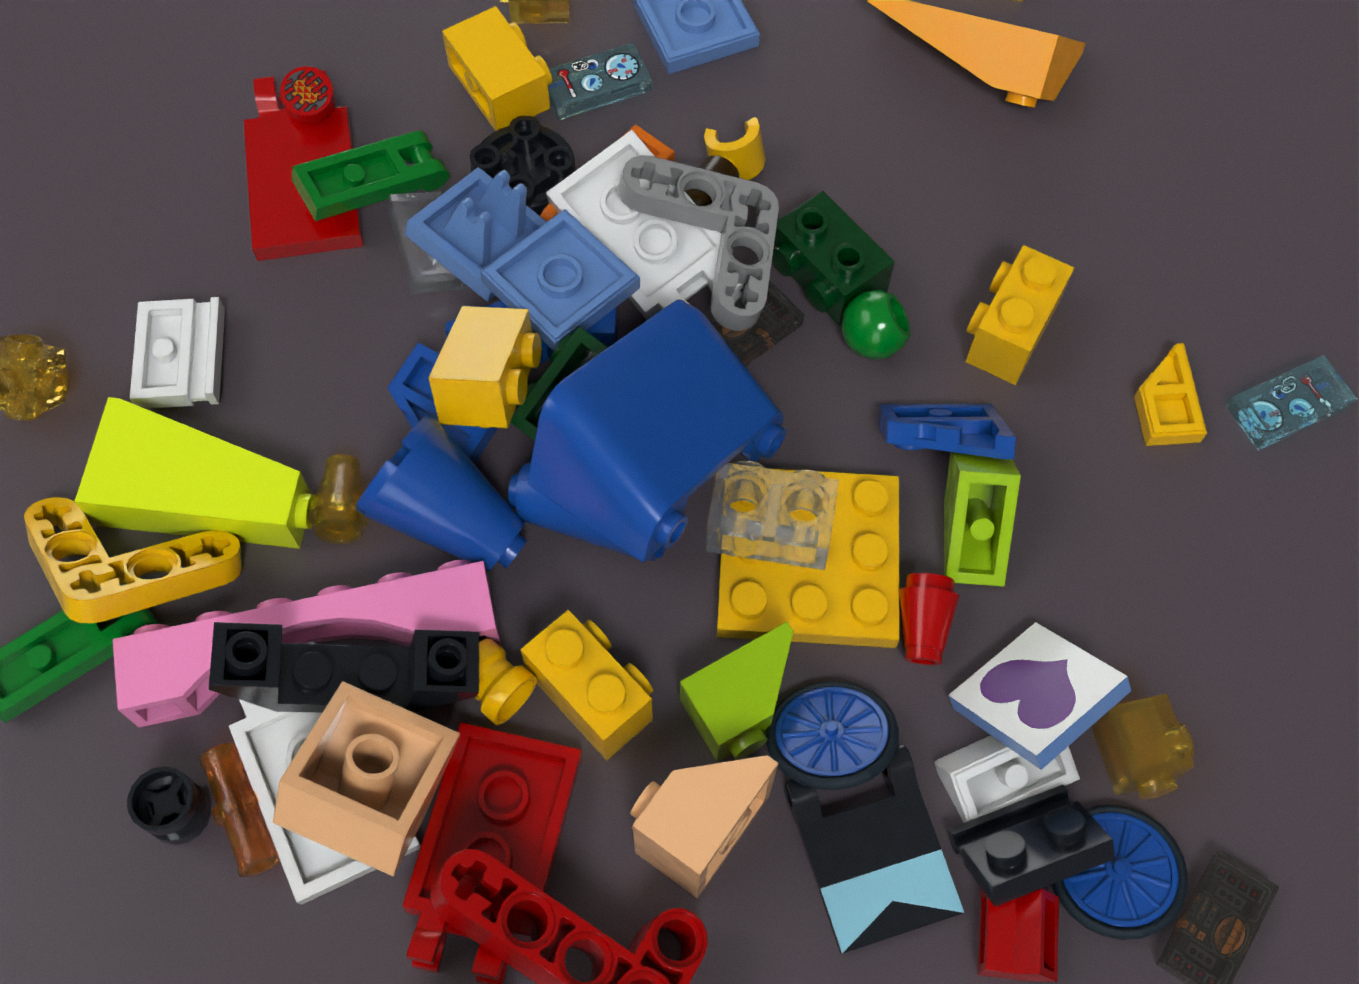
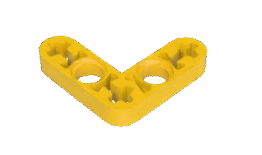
(91, 586)

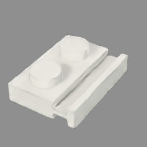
(177, 353)

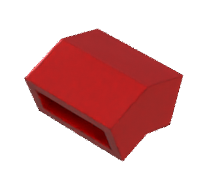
(1020, 938)

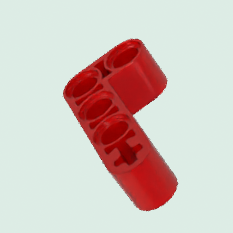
(559, 929)

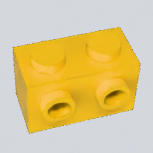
(497, 68)
(1018, 315)
(484, 367)
(589, 684)

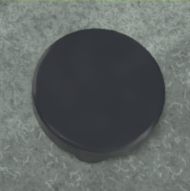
(529, 155)

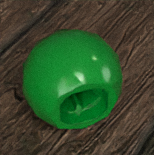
(875, 325)

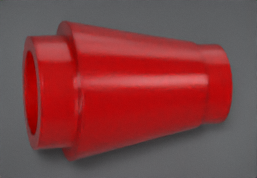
(927, 616)

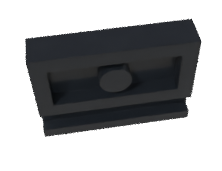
(1031, 845)

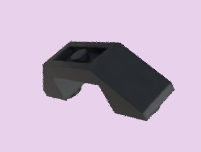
(303, 677)

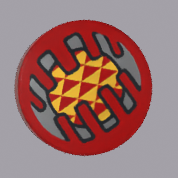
(307, 94)

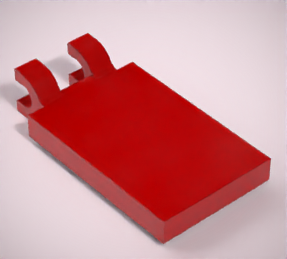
(277, 212)
(498, 798)

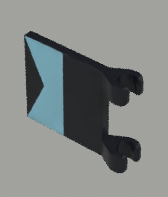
(876, 861)

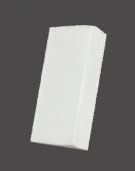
(994, 776)

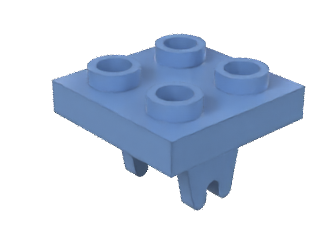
(474, 225)

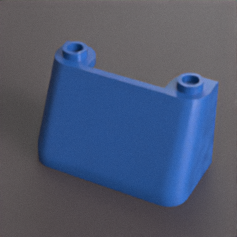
(649, 428)

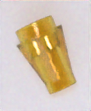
(335, 503)

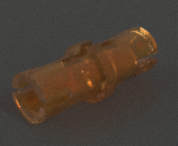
(250, 846)

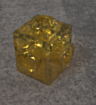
(31, 376)

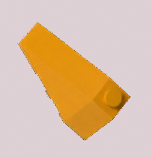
(1000, 54)

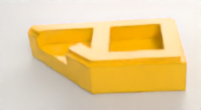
(1169, 403)

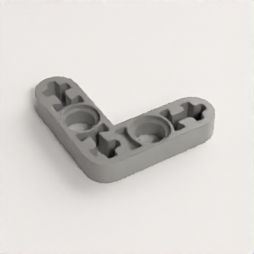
(725, 214)

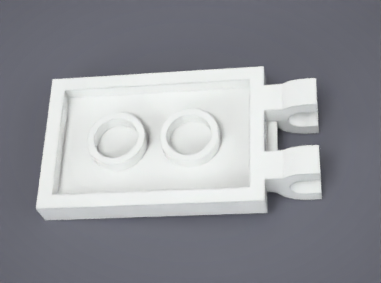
(665, 254)
(267, 747)

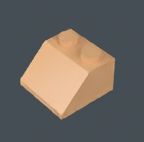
(364, 778)
(699, 817)

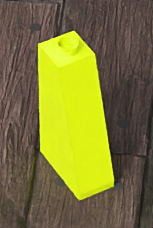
(185, 482)

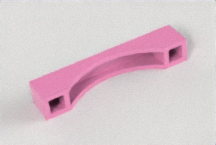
(166, 669)

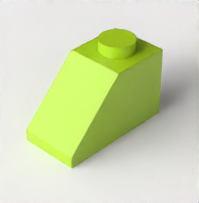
(979, 518)
(738, 694)

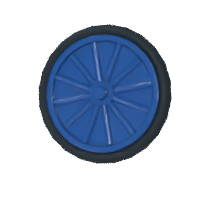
(832, 735)
(1137, 889)

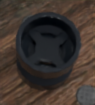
(159, 796)

